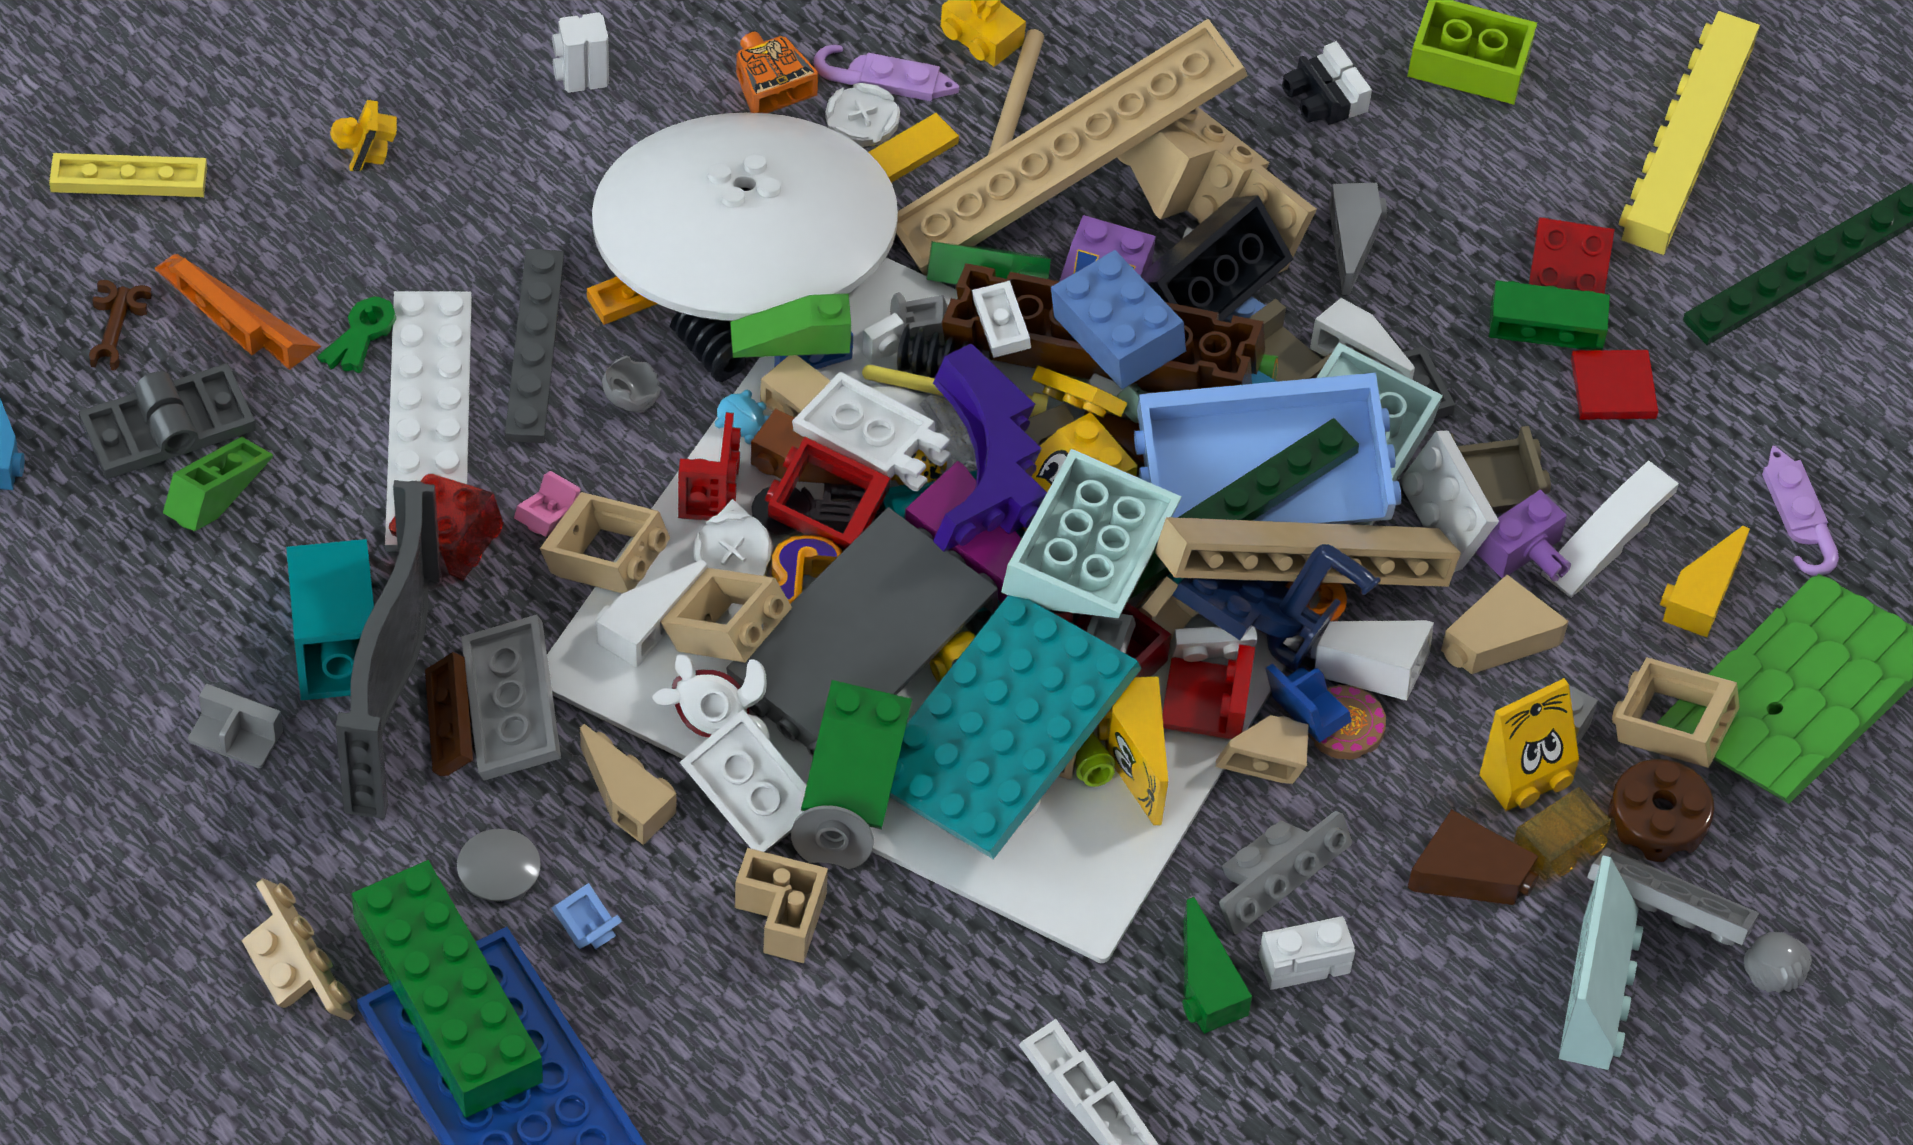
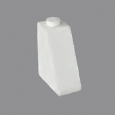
(1374, 654)

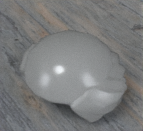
(631, 385)
(1777, 962)

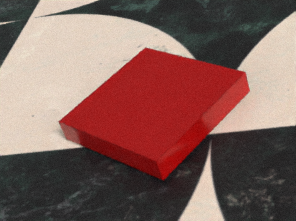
(1614, 384)

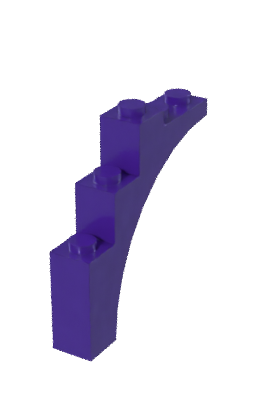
(1005, 455)

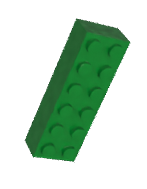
(447, 988)

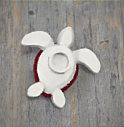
(711, 697)

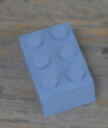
(1118, 319)

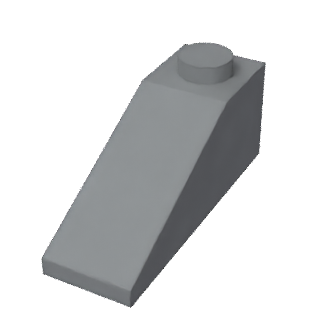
(1355, 224)

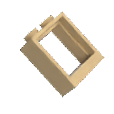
(588, 515)
(694, 617)
(1656, 676)

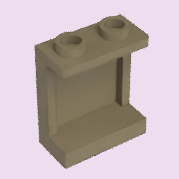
(1507, 469)

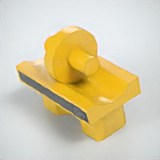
(366, 137)

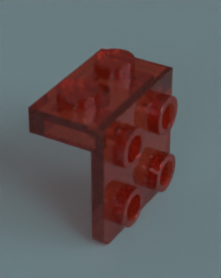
(466, 523)

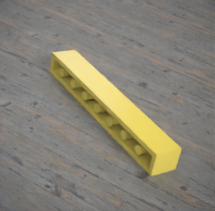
(1689, 134)

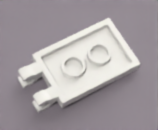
(872, 430)

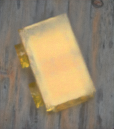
(1564, 833)

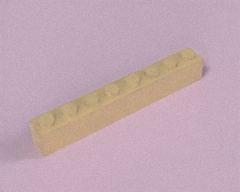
(1282, 548)

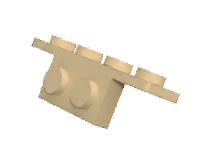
(289, 957)

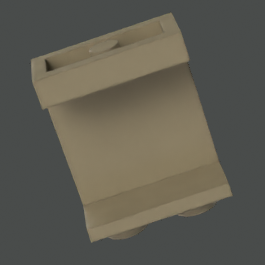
(1294, 357)

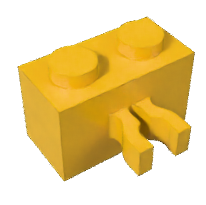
(984, 27)

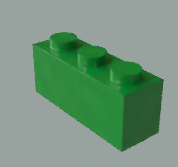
(1549, 315)

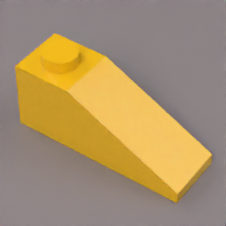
(1702, 586)

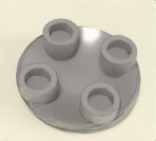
(498, 865)

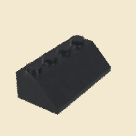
(1221, 259)

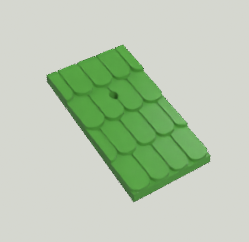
(1807, 686)

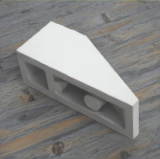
(1361, 332)
(633, 623)

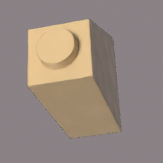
(1502, 628)

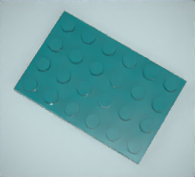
(1006, 722)

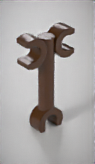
(119, 300)

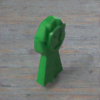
(368, 321)

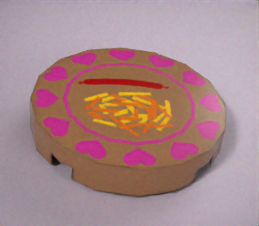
(1363, 732)

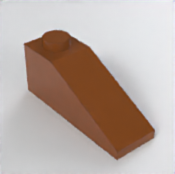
(773, 444)

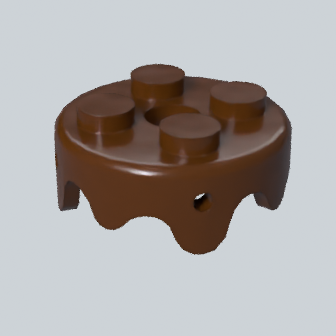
(1657, 830)

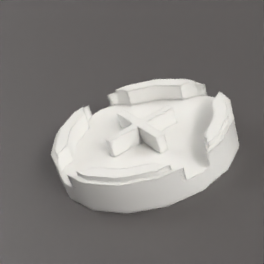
(863, 114)
(734, 544)

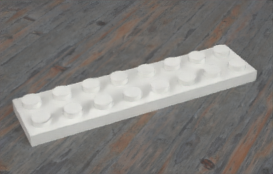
(428, 390)

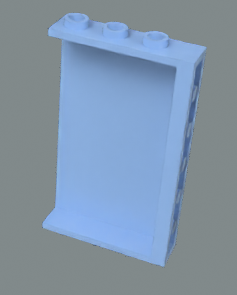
(1214, 435)

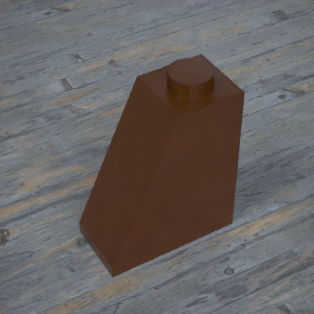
(1473, 864)

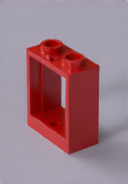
(875, 483)

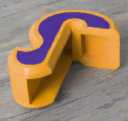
(801, 557)

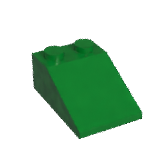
(857, 751)

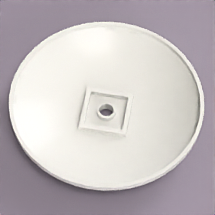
(700, 245)

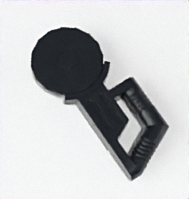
(830, 513)

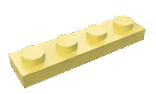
(128, 175)

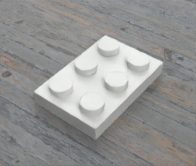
(1449, 496)
(748, 782)

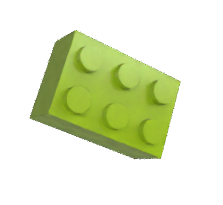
(1472, 49)

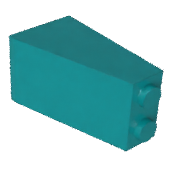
(329, 610)

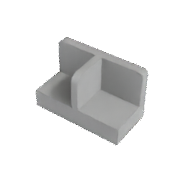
(236, 726)

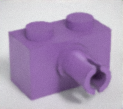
(1526, 535)

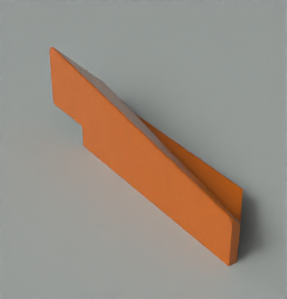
(236, 314)

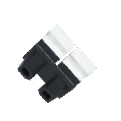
(1332, 86)

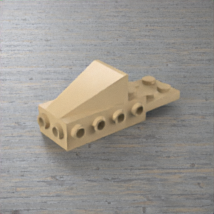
(1202, 165)

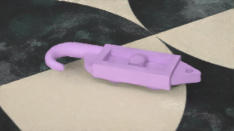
(890, 73)
(1800, 510)

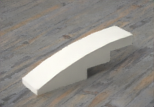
(1613, 526)
(1084, 1089)

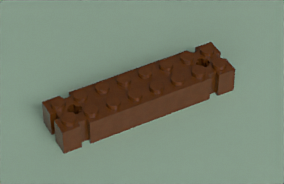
(1214, 356)

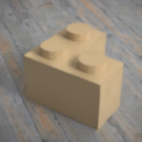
(786, 893)

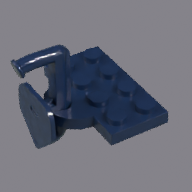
(1272, 606)

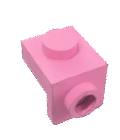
(548, 506)

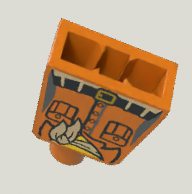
(773, 73)

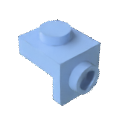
(586, 918)

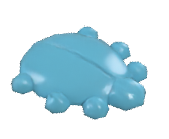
(747, 414)

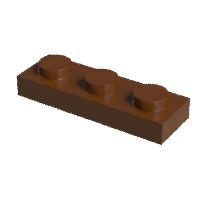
(448, 714)

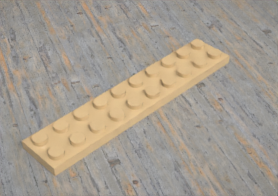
(1071, 143)

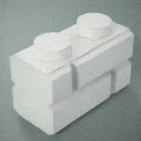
(581, 52)
(1306, 952)

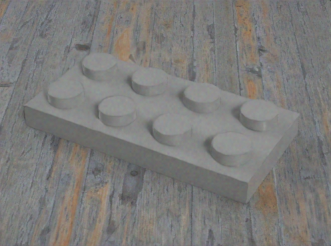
(510, 697)
(1685, 901)

